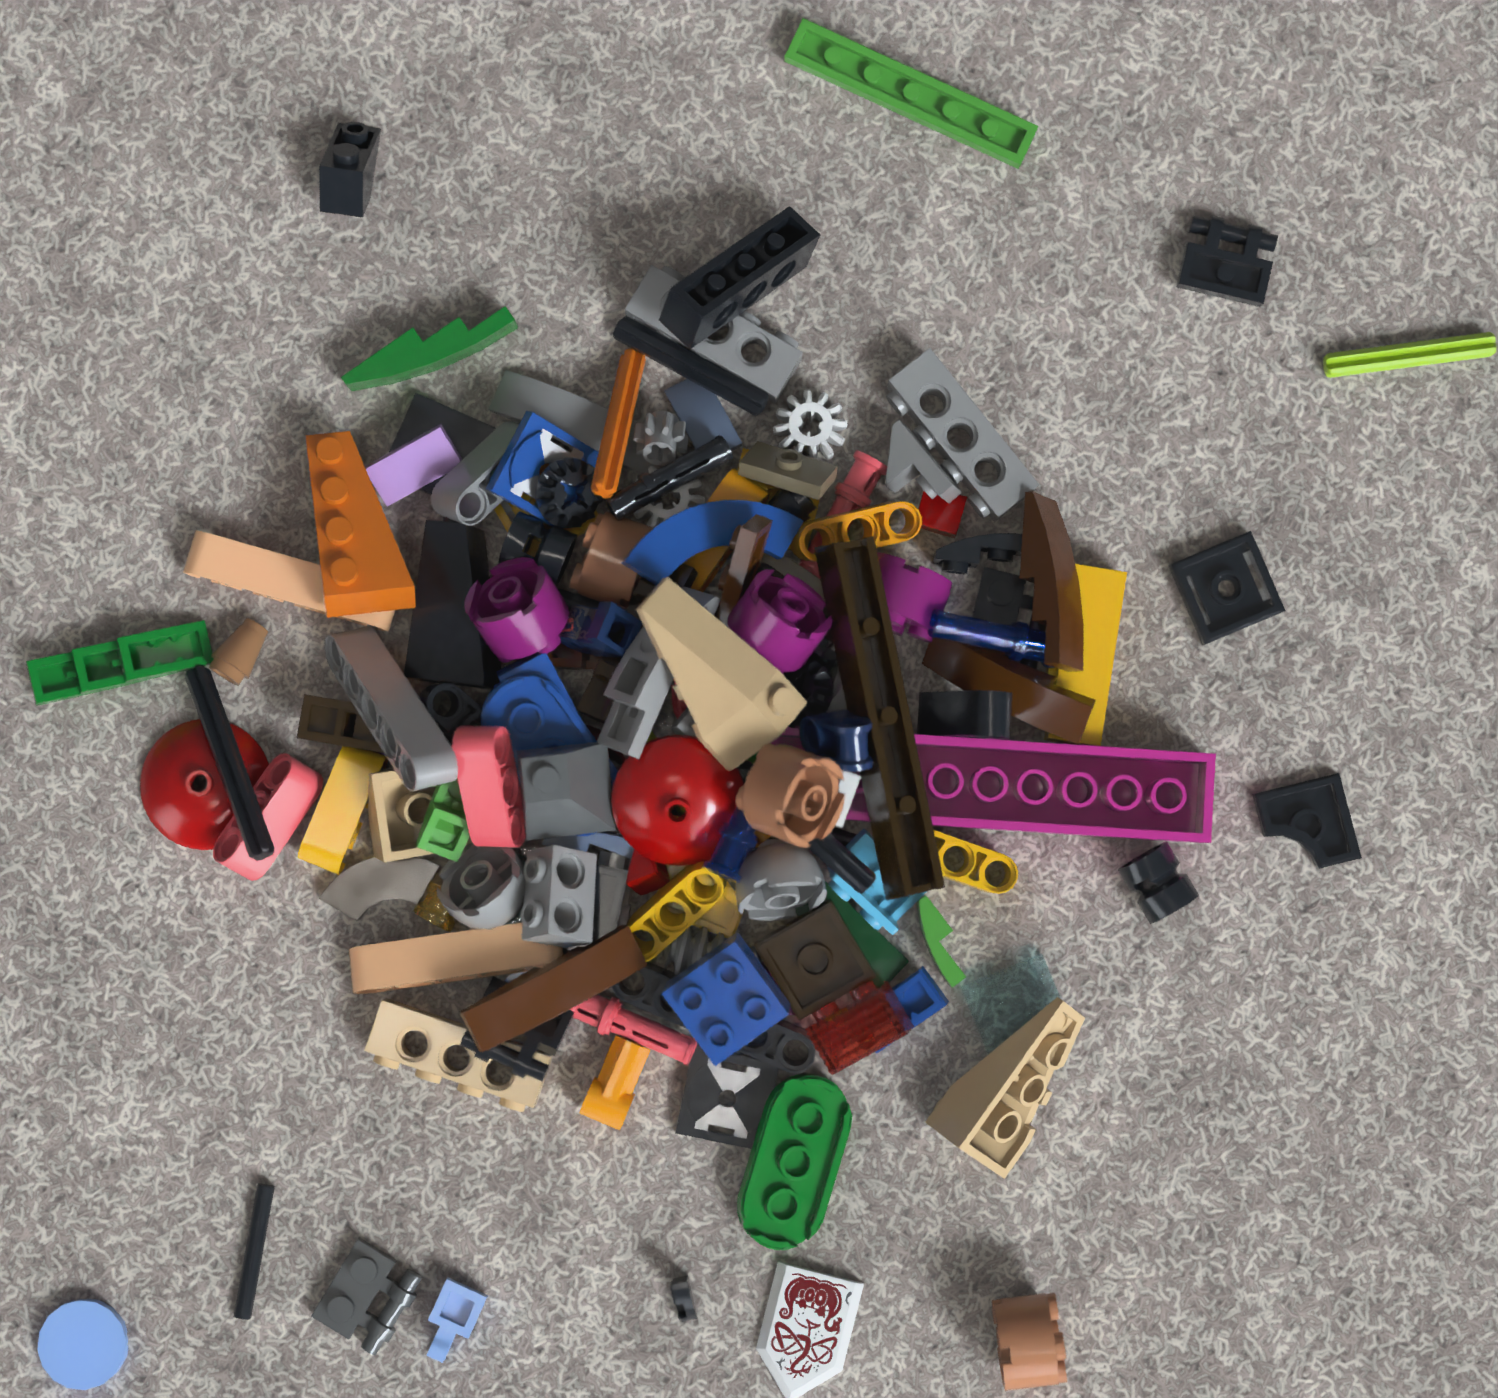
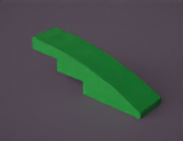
(412, 357)
(119, 662)

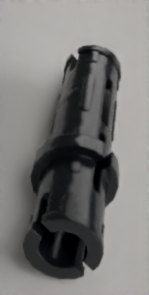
(653, 486)

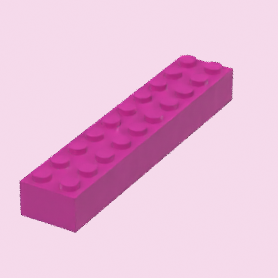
(1059, 788)

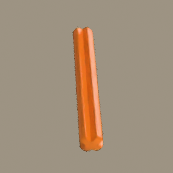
(618, 423)

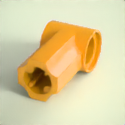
(613, 1089)

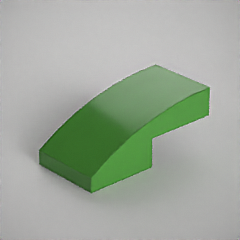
(445, 823)
(935, 929)

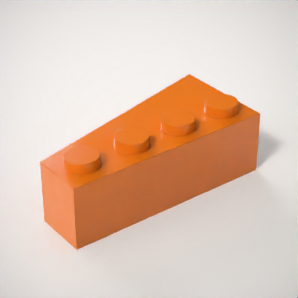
(355, 543)

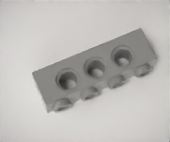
(769, 374)
(930, 377)

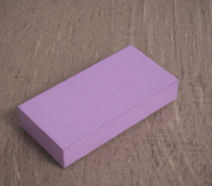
(413, 465)

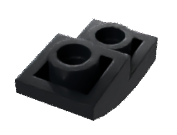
(966, 552)

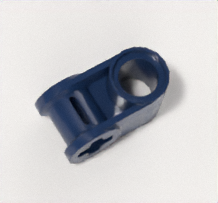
(838, 737)

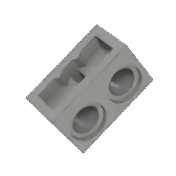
(559, 896)

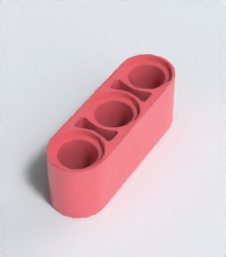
(489, 786)
(284, 796)

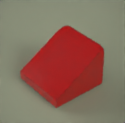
(940, 515)
(646, 875)

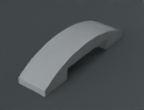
(563, 409)

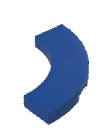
(704, 528)

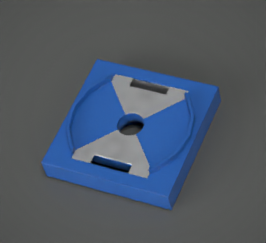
(526, 454)

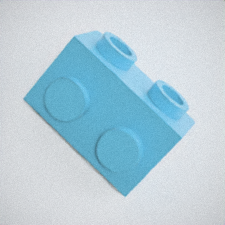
(876, 908)

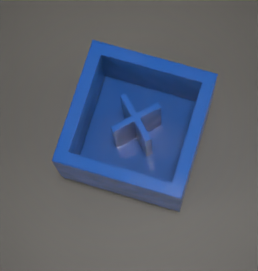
(726, 999)

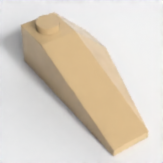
(726, 684)
(997, 1099)

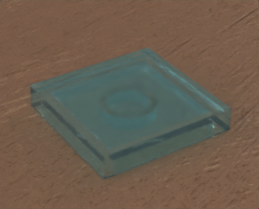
(1009, 999)

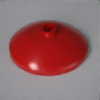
(669, 774)
(168, 789)

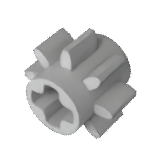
(660, 437)

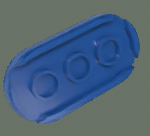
(535, 716)

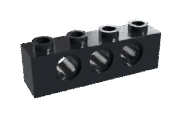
(739, 277)

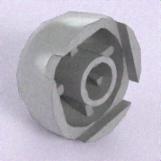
(778, 881)
(483, 886)

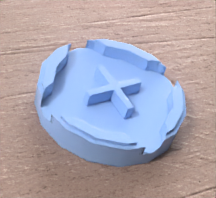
(83, 1344)

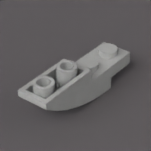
(640, 690)

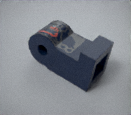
(594, 628)

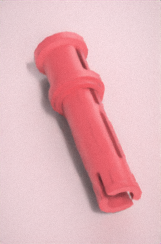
(851, 495)
(610, 1017)

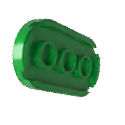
(794, 1161)

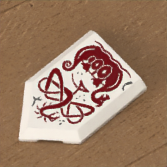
(807, 1327)

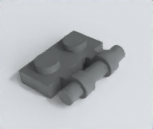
(355, 1288)

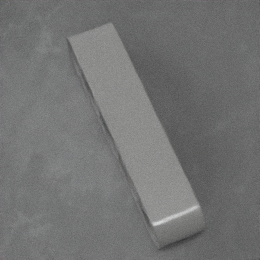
(391, 708)

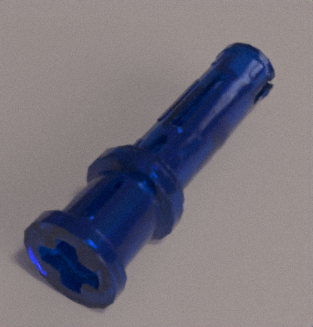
(1014, 640)
(732, 847)

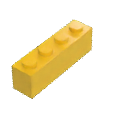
(1101, 609)

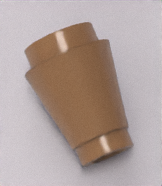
(239, 652)

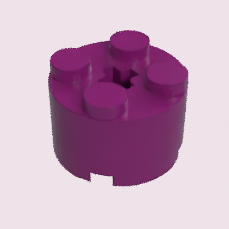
(912, 595)
(517, 610)
(780, 619)

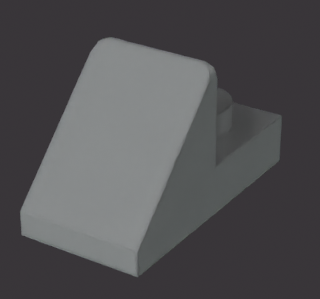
(910, 458)

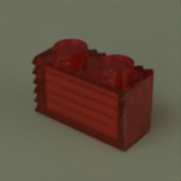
(858, 1026)

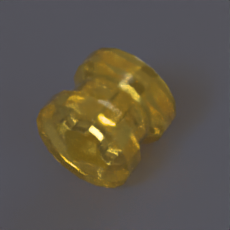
(433, 910)

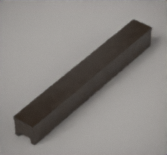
(876, 691)

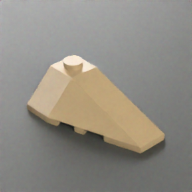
(396, 816)

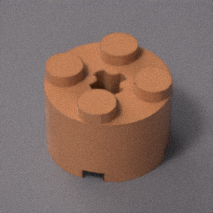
(601, 572)
(792, 794)
(1029, 1341)

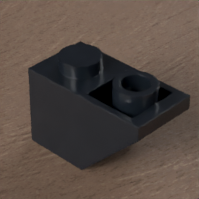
(348, 169)

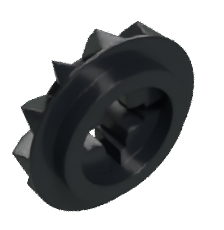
(551, 493)
(817, 683)

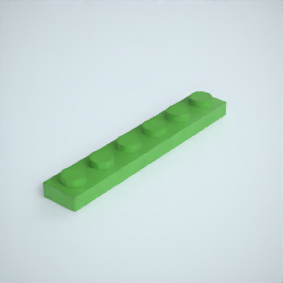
(910, 93)

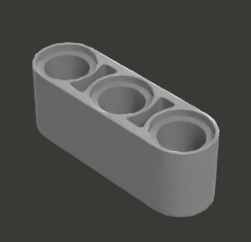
(463, 491)

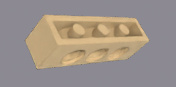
(388, 1045)

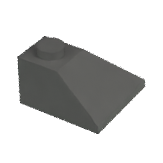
(565, 790)

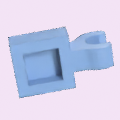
(455, 1313)

